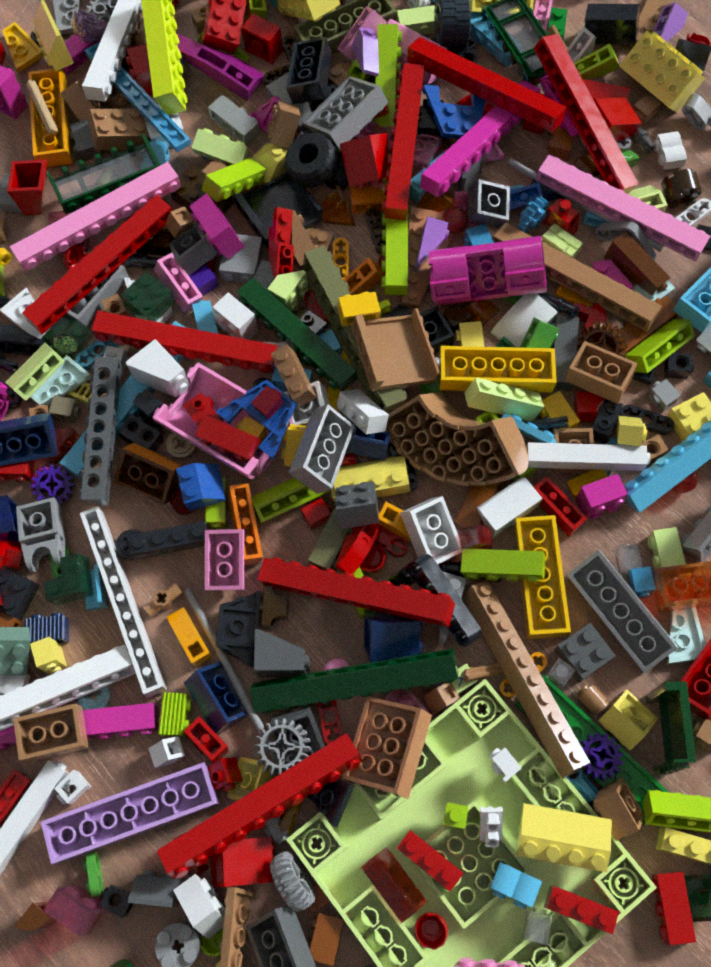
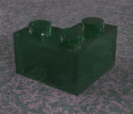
(74, 583)

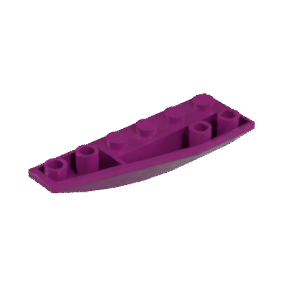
(221, 67)

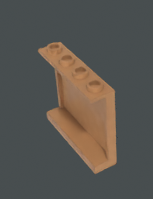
(395, 351)

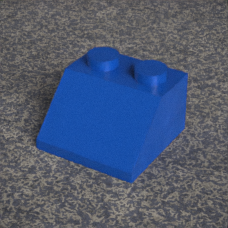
(201, 485)

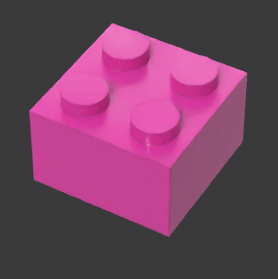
(601, 496)

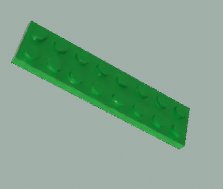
(633, 773)

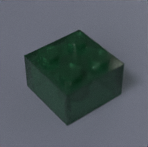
(147, 297)

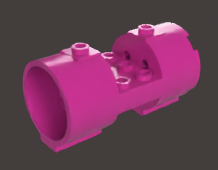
(487, 271)

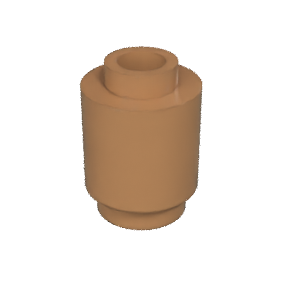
(592, 698)

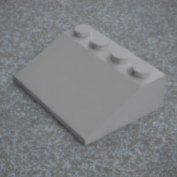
(347, 110)
(699, 542)

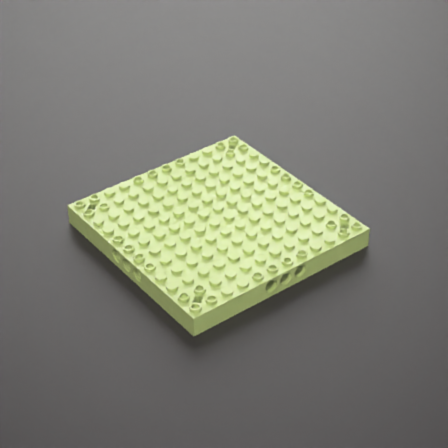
(458, 771)

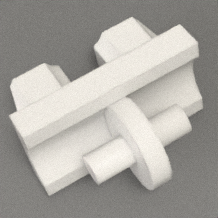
(491, 825)

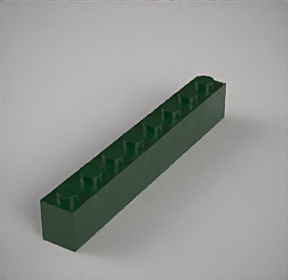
(297, 335)

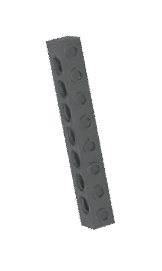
(100, 493)

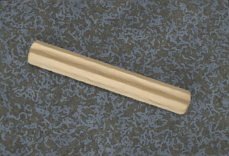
(42, 107)

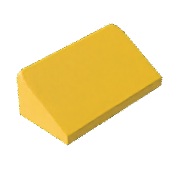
(592, 476)

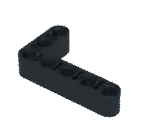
(430, 577)

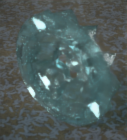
(102, 699)

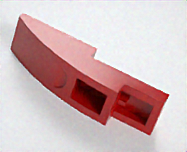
(280, 247)
(357, 547)

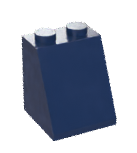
(390, 636)

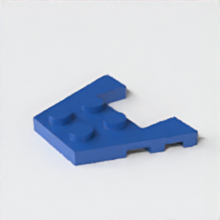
(453, 119)
(276, 424)

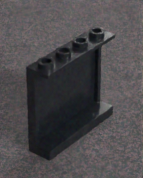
(280, 192)

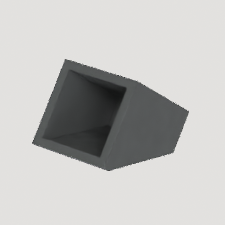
(278, 657)

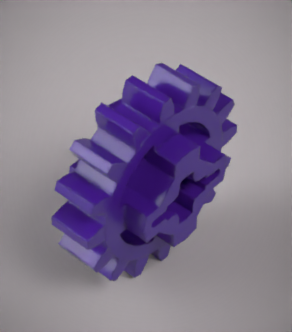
(61, 484)
(608, 758)

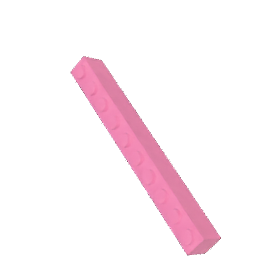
(622, 207)
(95, 216)

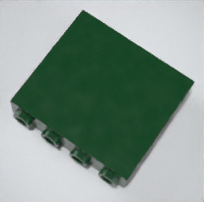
(675, 726)

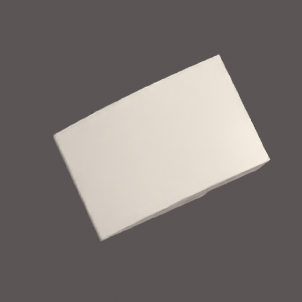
(519, 317)

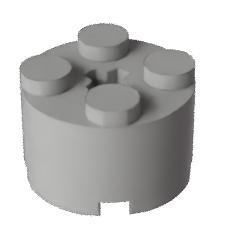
(168, 938)

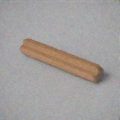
(481, 672)

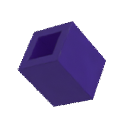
(204, 280)

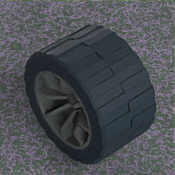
(452, 23)

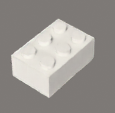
(432, 529)

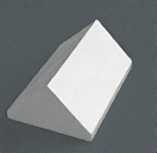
(507, 505)

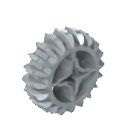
(273, 747)
(292, 881)

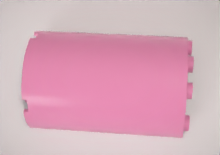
(222, 393)

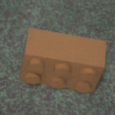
(116, 127)
(601, 372)
(50, 733)

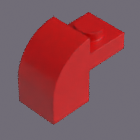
(590, 316)
(10, 554)

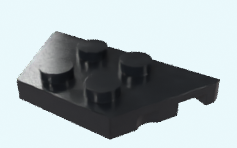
(237, 627)

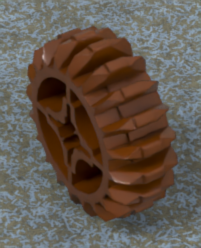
(605, 339)

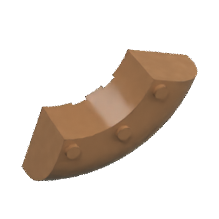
(454, 446)

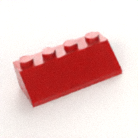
(699, 684)

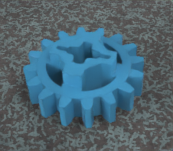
(533, 215)

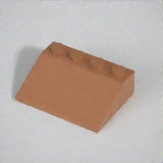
(390, 746)

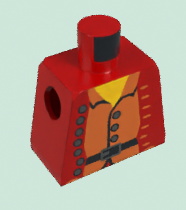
(563, 215)

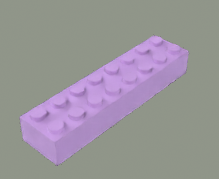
(129, 813)

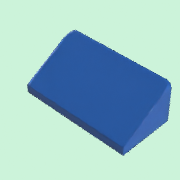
(524, 195)

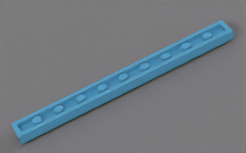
(147, 107)

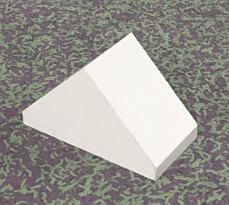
(581, 45)

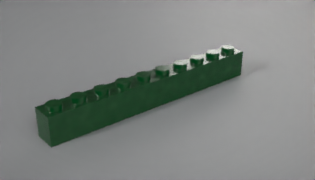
(354, 681)

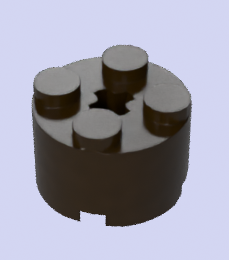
(681, 188)

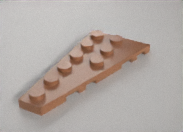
(418, 280)

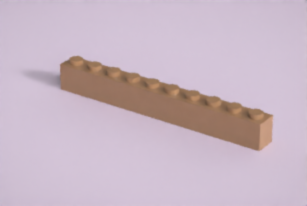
(591, 284)
(526, 680)

